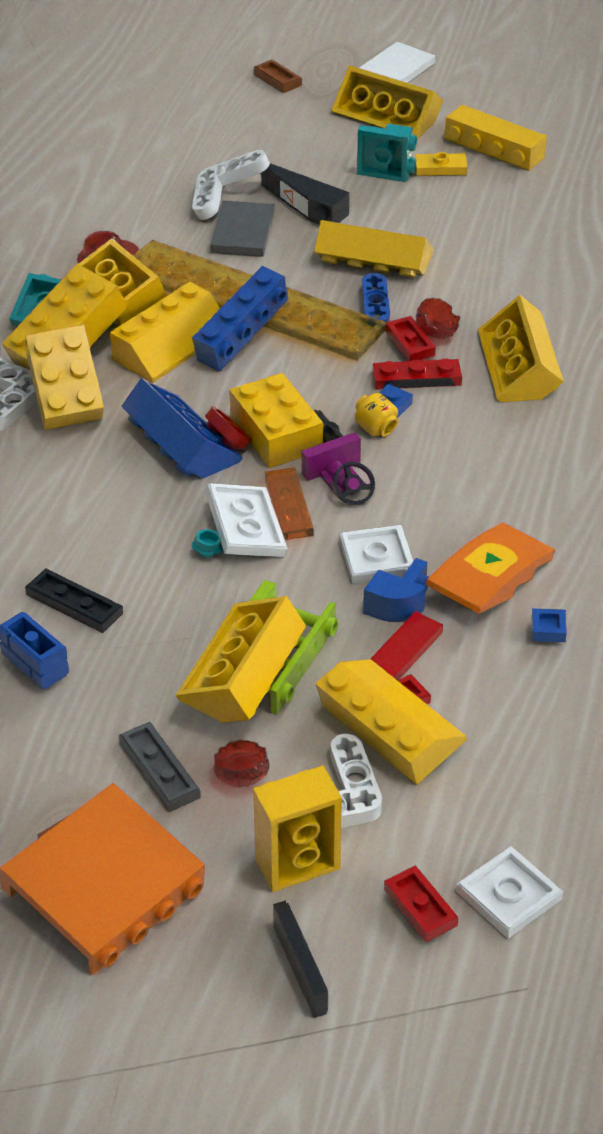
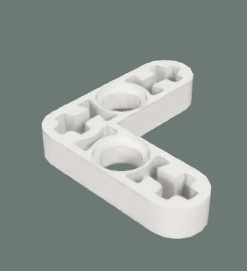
(212, 179)
(15, 389)
(355, 792)

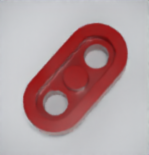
(222, 424)

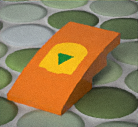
(490, 567)

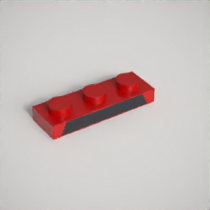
(417, 373)

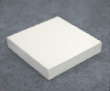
(375, 550)
(509, 892)

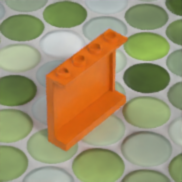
(105, 876)

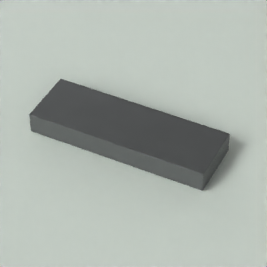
(159, 766)

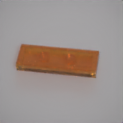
(289, 503)

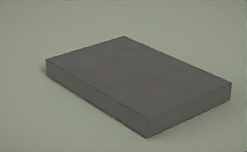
(242, 228)

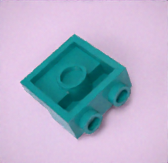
(386, 152)
(32, 293)

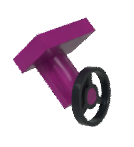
(334, 462)

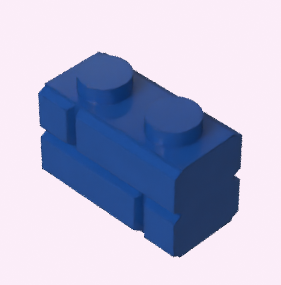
(33, 650)

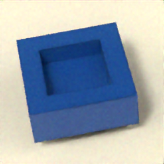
(398, 397)
(549, 625)

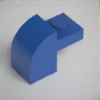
(395, 597)

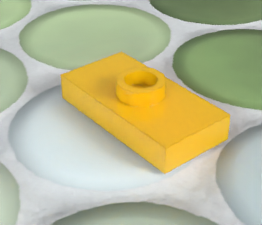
(441, 164)

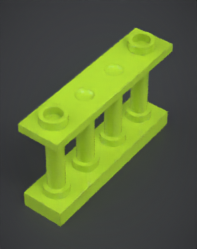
(307, 647)

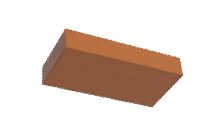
(277, 76)

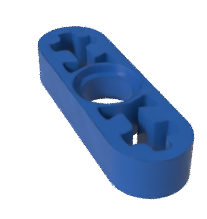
(379, 294)

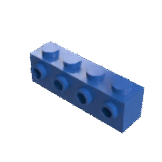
(240, 318)

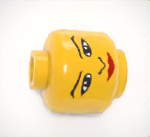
(376, 414)

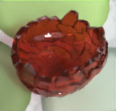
(436, 318)
(241, 763)

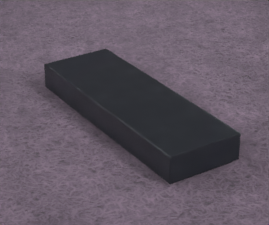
(74, 600)
(300, 959)

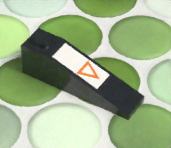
(306, 195)

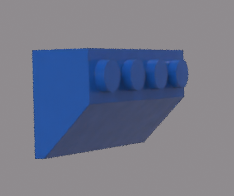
(178, 430)

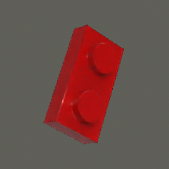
(410, 339)
(421, 903)

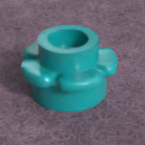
(207, 543)

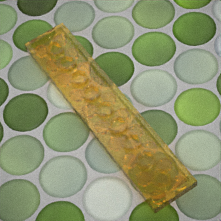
(300, 317)

